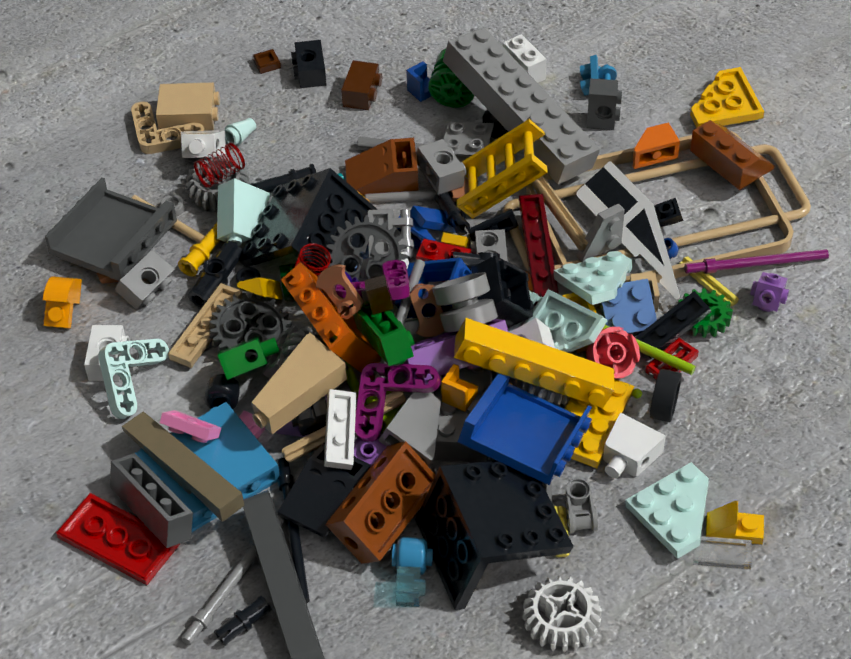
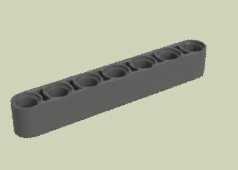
(282, 578)

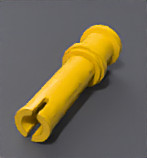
(199, 253)

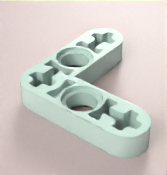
(120, 367)

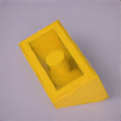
(262, 287)

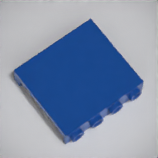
(523, 430)

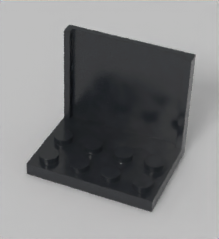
(306, 214)
(486, 517)

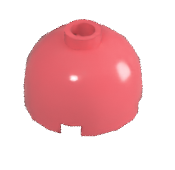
(616, 350)

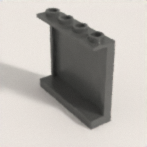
(109, 231)

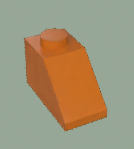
(656, 146)

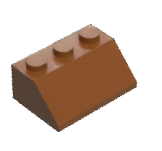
(728, 154)

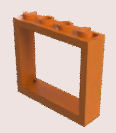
(325, 318)

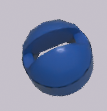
(673, 250)

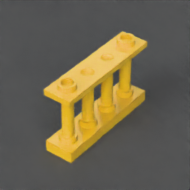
(508, 181)

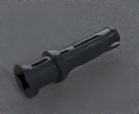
(270, 184)

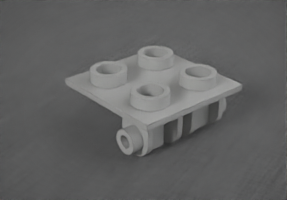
(468, 137)

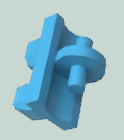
(594, 71)

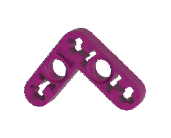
(396, 277)
(379, 388)

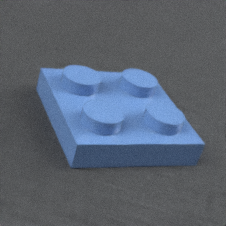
(631, 308)

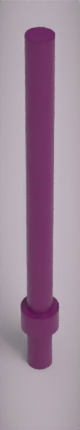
(711, 265)

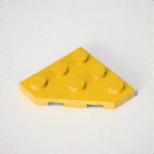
(727, 100)

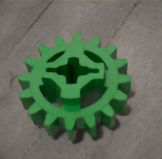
(717, 319)

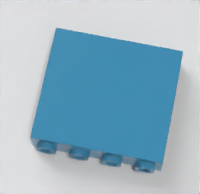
(233, 455)

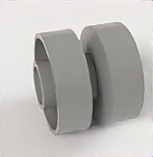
(463, 295)

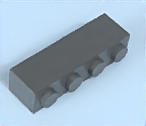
(151, 500)

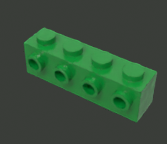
(385, 335)

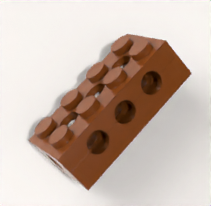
(382, 503)

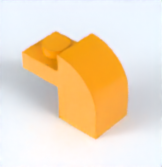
(59, 297)

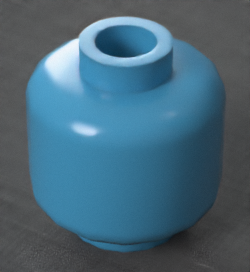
(412, 553)

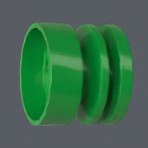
(447, 87)

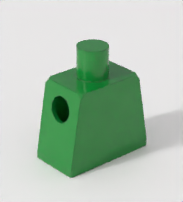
(236, 362)

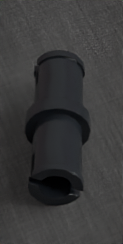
(242, 620)

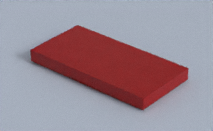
(115, 539)

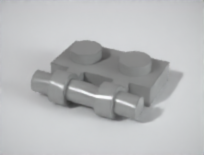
(405, 223)

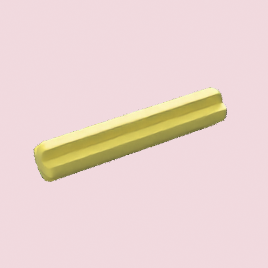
(711, 284)

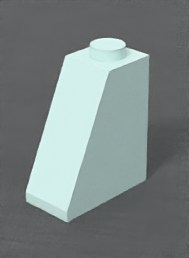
(239, 210)

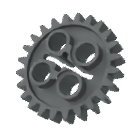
(343, 250)
(233, 318)

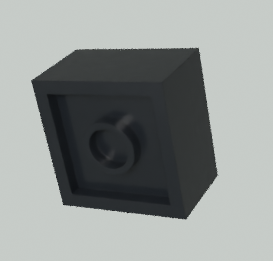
(507, 289)

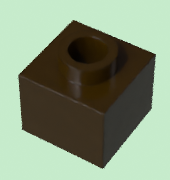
(377, 295)

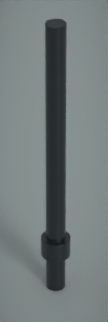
(285, 483)

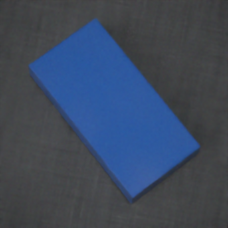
(430, 218)

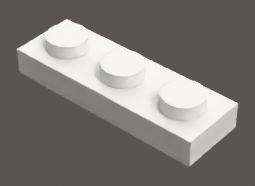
(340, 429)

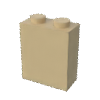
(187, 104)

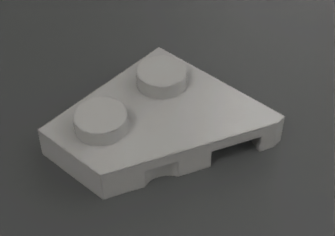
(605, 233)

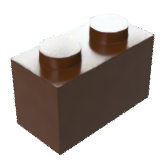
(361, 85)

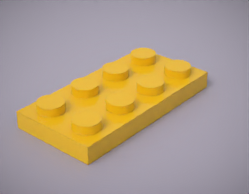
(603, 419)

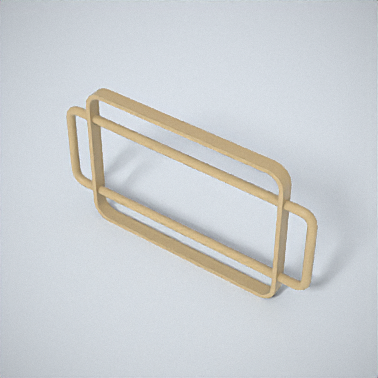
(625, 156)

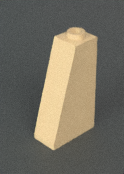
(298, 384)

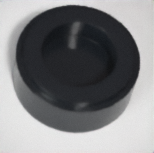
(246, 274)

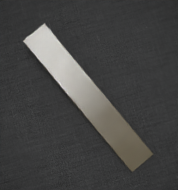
(185, 466)

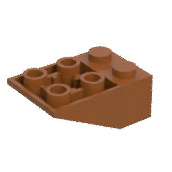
(384, 168)

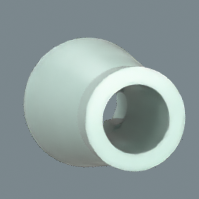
(239, 131)

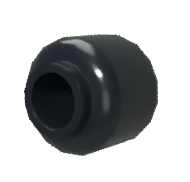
(222, 390)

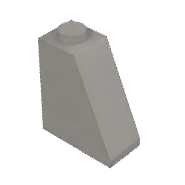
(416, 425)

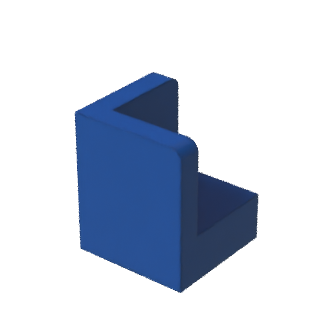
(418, 81)

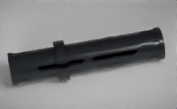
(454, 216)

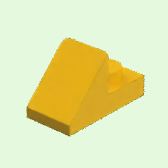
(729, 523)

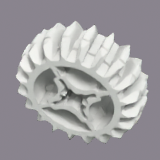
(565, 623)

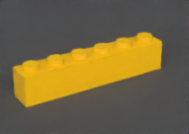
(534, 363)

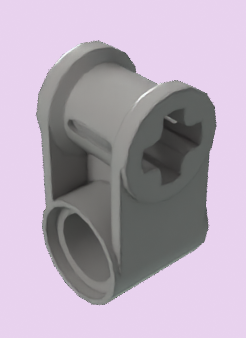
(580, 510)

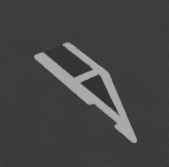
(640, 224)

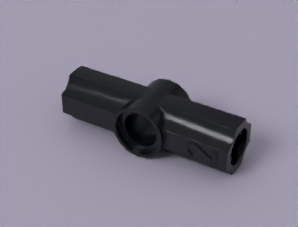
(215, 272)

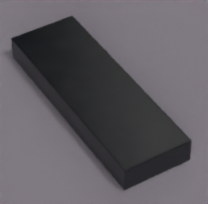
(675, 322)

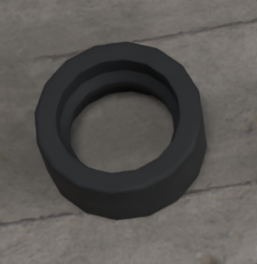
(665, 395)

